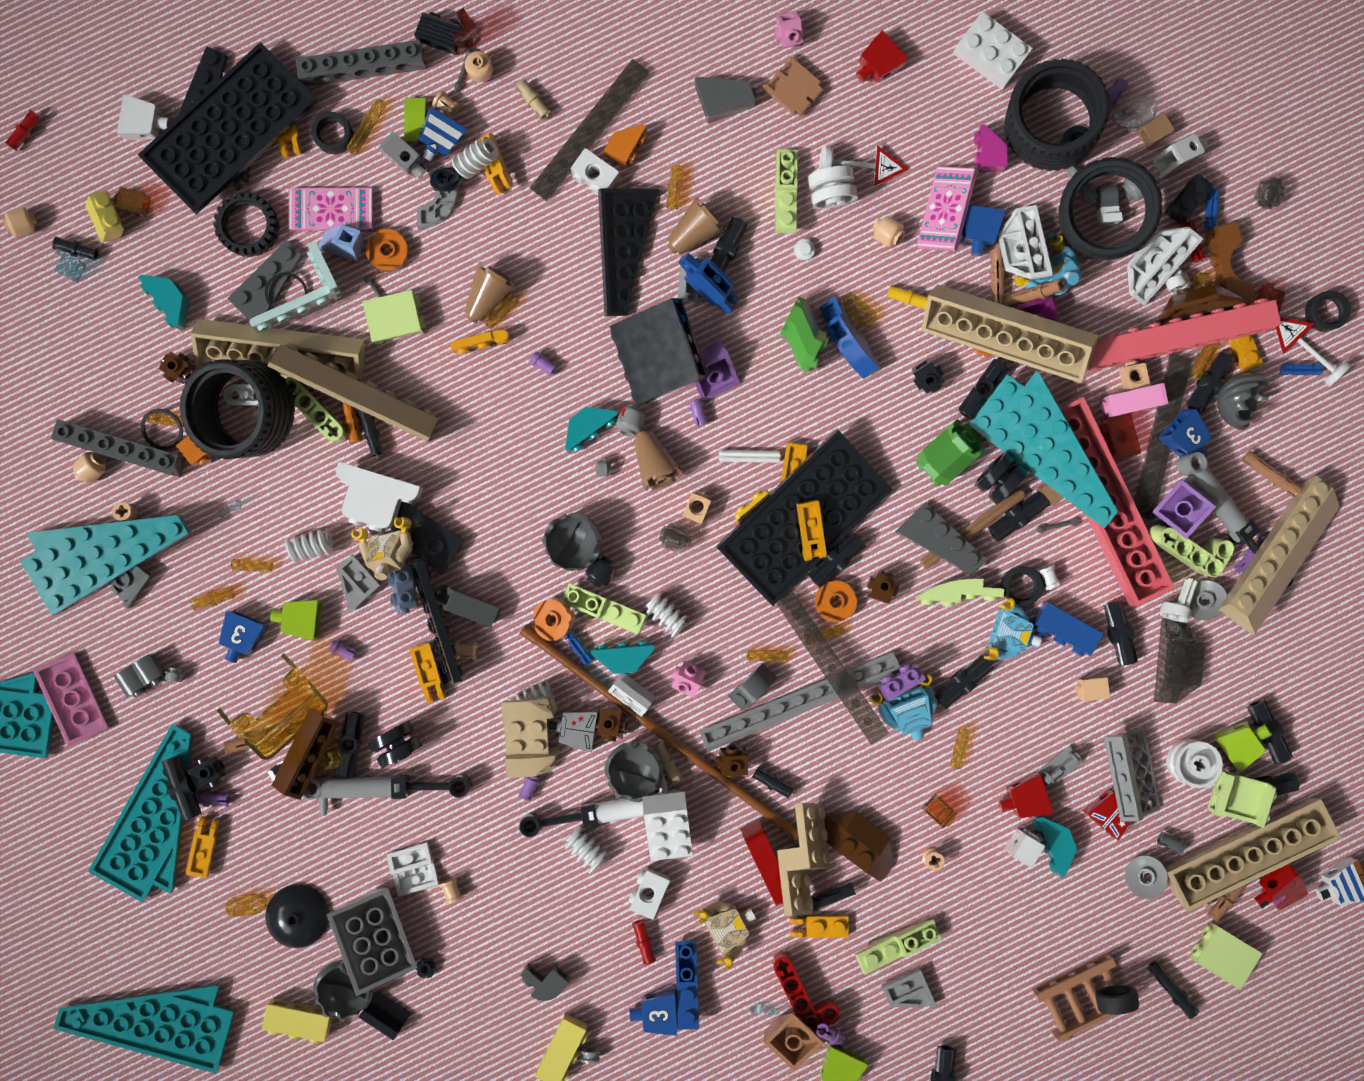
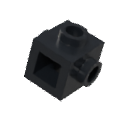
(925, 370)
(207, 772)

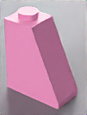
(1134, 401)

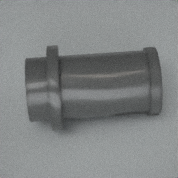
(1172, 842)

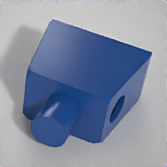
(981, 227)

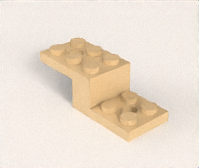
(796, 862)

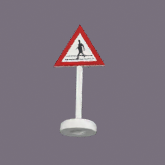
(885, 164)
(1291, 332)

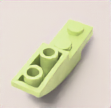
(786, 191)
(951, 592)
(604, 609)
(898, 944)

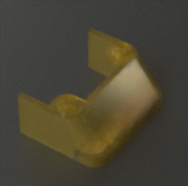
(282, 720)

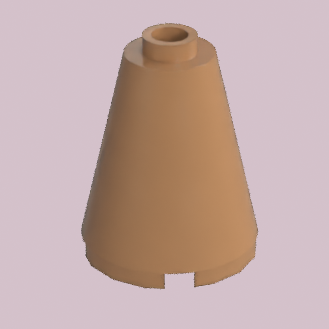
(693, 228)
(486, 292)
(655, 462)

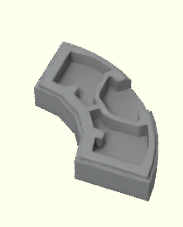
(437, 209)

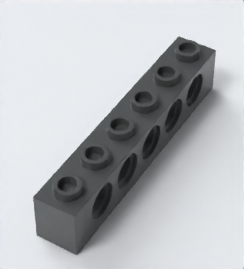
(361, 63)
(118, 448)

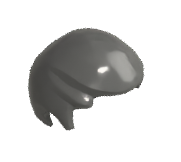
(1240, 397)
(572, 541)
(634, 771)
(336, 992)

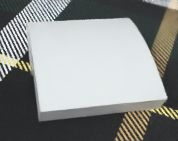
(413, 869)

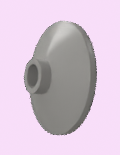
(1211, 592)
(1136, 877)

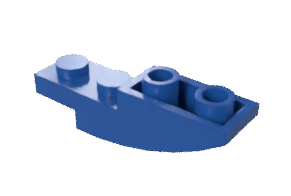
(847, 339)
(687, 985)

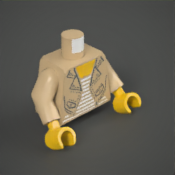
(388, 551)
(727, 928)

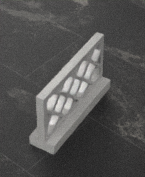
(1123, 771)

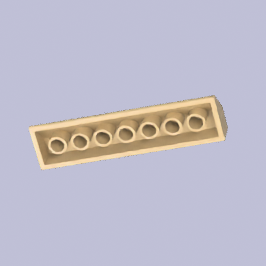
(1009, 333)
(236, 341)
(353, 392)
(1281, 555)
(1251, 853)

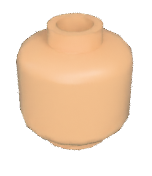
(479, 66)
(19, 222)
(888, 231)
(89, 467)

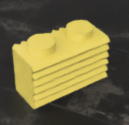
(104, 216)

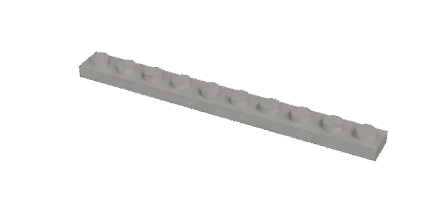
(794, 704)

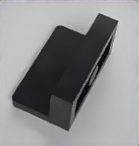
(385, 1015)

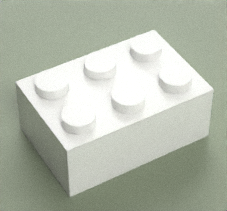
(992, 50)
(667, 826)

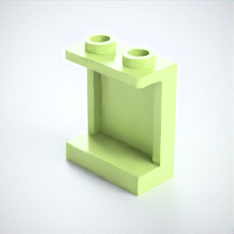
(394, 316)
(1242, 798)
(1225, 955)

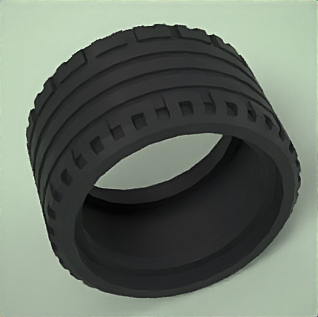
(1067, 76)
(1111, 166)
(201, 415)

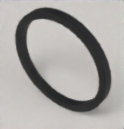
(278, 275)
(170, 414)

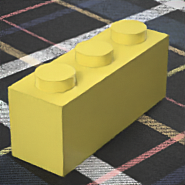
(296, 1021)
(562, 1049)

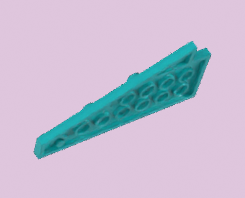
(1039, 437)
(85, 558)
(24, 718)
(147, 834)
(168, 1025)

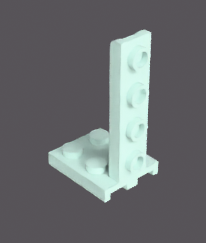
(304, 303)

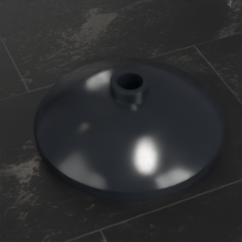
(306, 906)

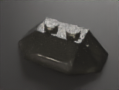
(1178, 662)

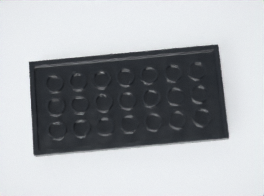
(228, 128)
(768, 540)

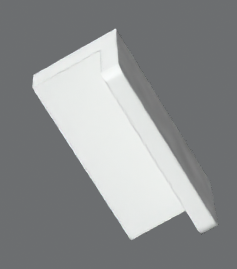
(632, 694)

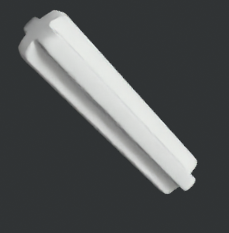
(749, 456)

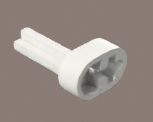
(1178, 281)
(1180, 611)

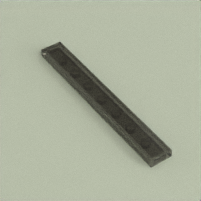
(589, 129)
(1157, 452)
(832, 668)

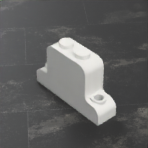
(373, 496)

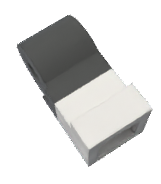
(1108, 206)

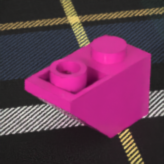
(991, 151)

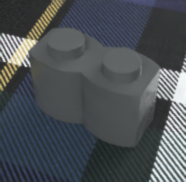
(140, 675)

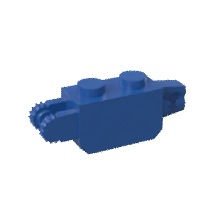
(709, 282)

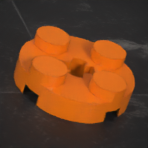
(394, 260)
(840, 612)
(563, 615)

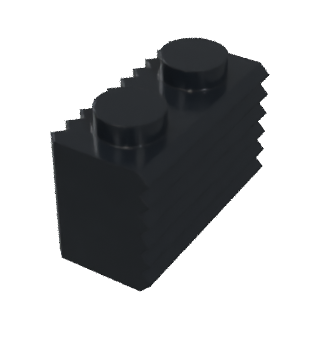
(437, 32)
(1189, 198)

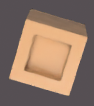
(1126, 380)
(690, 514)
(1092, 688)

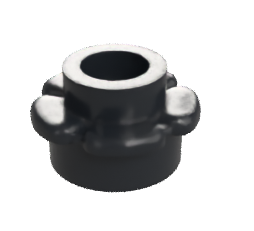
(430, 964)

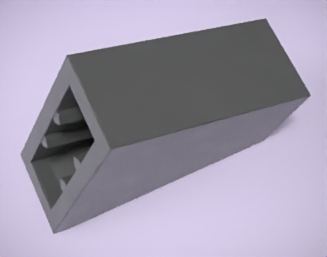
(724, 97)
(467, 606)

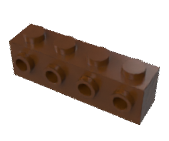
(305, 754)

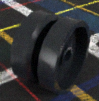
(1000, 476)
(395, 744)

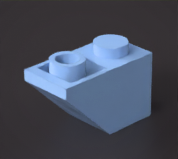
(342, 242)

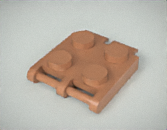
(794, 87)

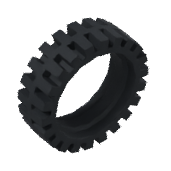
(229, 207)

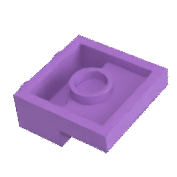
(895, 685)

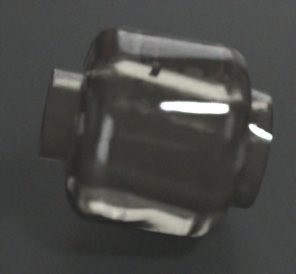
(1270, 193)
(675, 537)

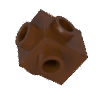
(176, 367)
(875, 591)
(611, 725)
(732, 761)

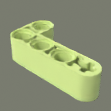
(314, 410)
(1214, 553)

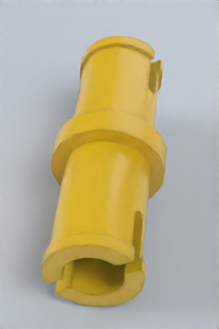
(907, 297)

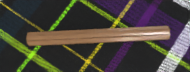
(980, 522)

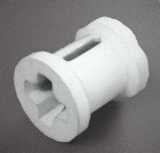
(1049, 577)

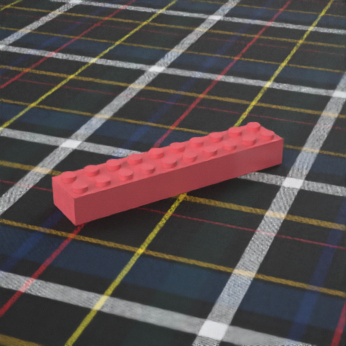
(1185, 334)
(1126, 536)

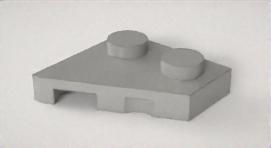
(356, 582)
(909, 991)

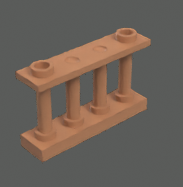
(1065, 984)

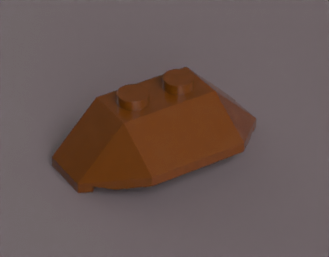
(1200, 300)
(860, 842)

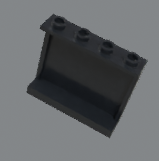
(658, 351)

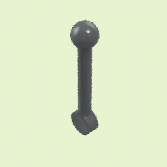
(458, 85)
(369, 280)
(1074, 522)

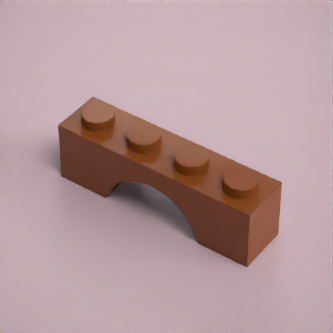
(1222, 242)

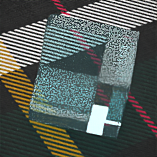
(70, 266)

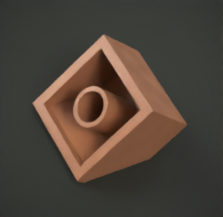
(792, 1040)

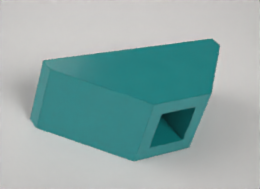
(167, 298)
(587, 425)
(623, 657)
(1057, 843)

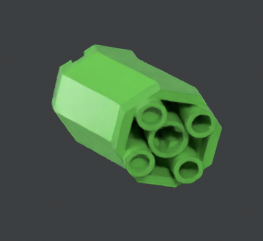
(803, 335)
(950, 453)

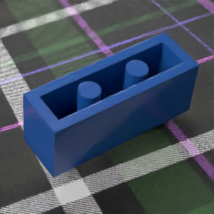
(1066, 629)

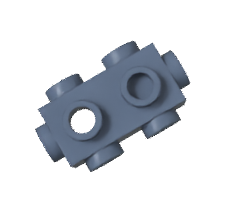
(402, 590)

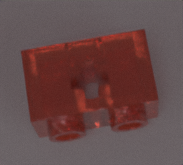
(1123, 426)

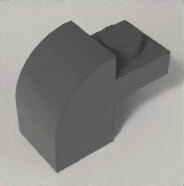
(752, 687)
(545, 987)

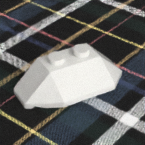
(1024, 244)
(1159, 260)

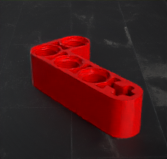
(764, 858)
(799, 991)

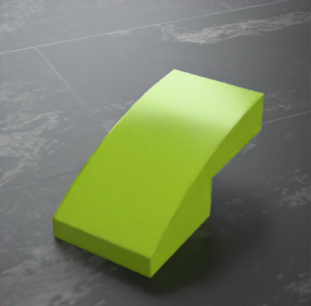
(414, 117)

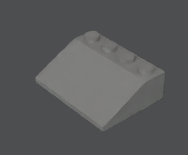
(371, 940)

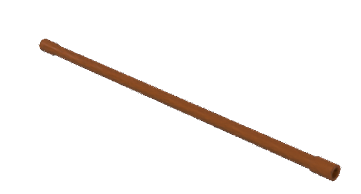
(533, 637)

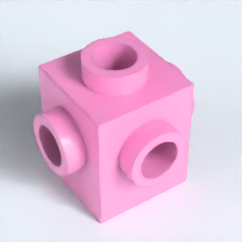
(789, 29)
(688, 678)

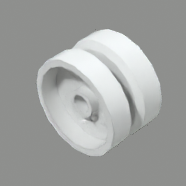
(832, 187)
(1199, 774)

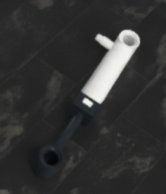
(594, 813)

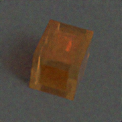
(132, 202)
(940, 811)

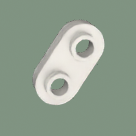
(245, 398)

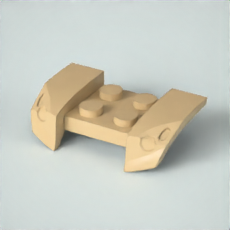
(528, 736)

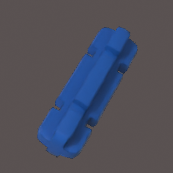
(1212, 209)
(1301, 369)
(579, 648)

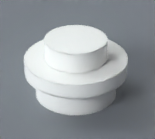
(804, 249)

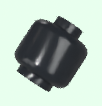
(600, 572)

